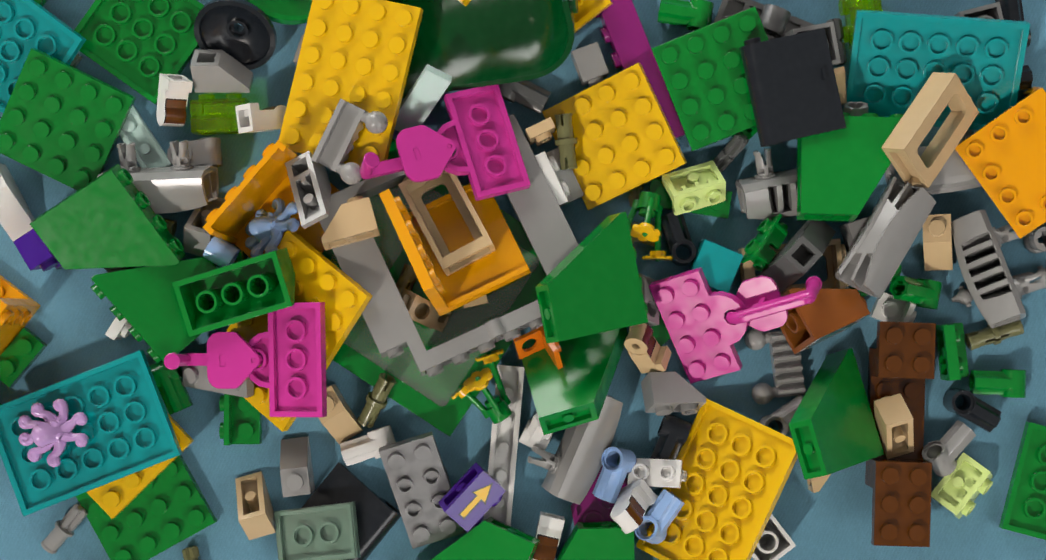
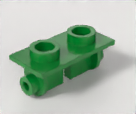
(769, 233)

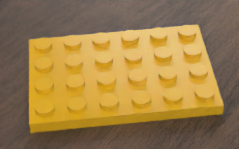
(356, 55)
(315, 281)
(730, 487)

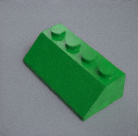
(236, 292)

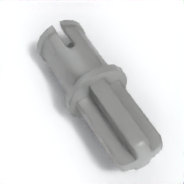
(64, 529)

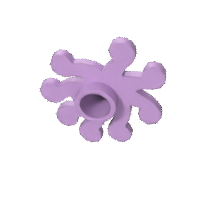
(53, 432)

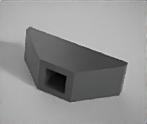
(799, 253)

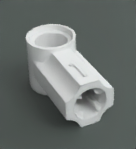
(533, 434)
(366, 446)

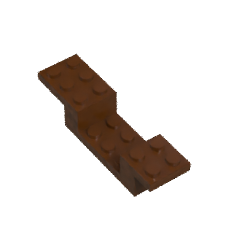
(904, 482)

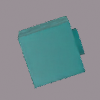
(717, 264)

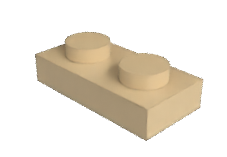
(540, 132)

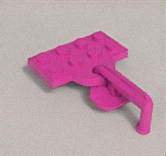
(477, 134)
(706, 331)
(289, 357)

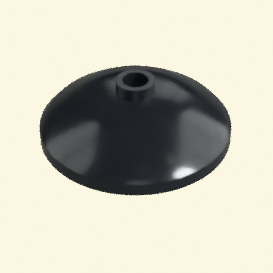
(248, 43)

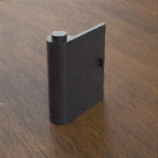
(792, 86)
(373, 513)

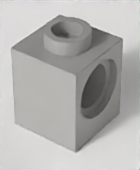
(589, 64)

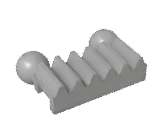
(340, 136)
(785, 366)

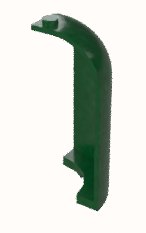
(491, 40)

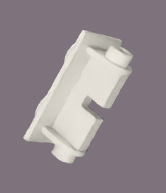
(658, 472)

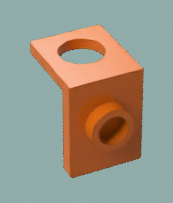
(552, 348)

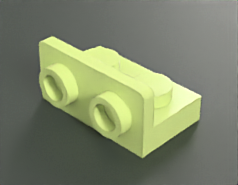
(695, 187)
(963, 486)

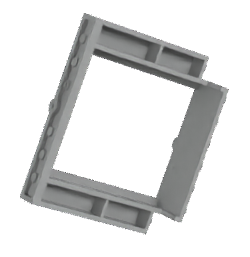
(386, 312)

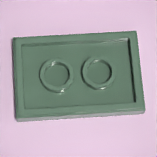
(318, 532)

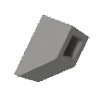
(219, 73)
(670, 393)

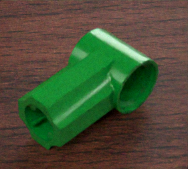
(691, 14)
(922, 292)
(1003, 383)
(171, 387)

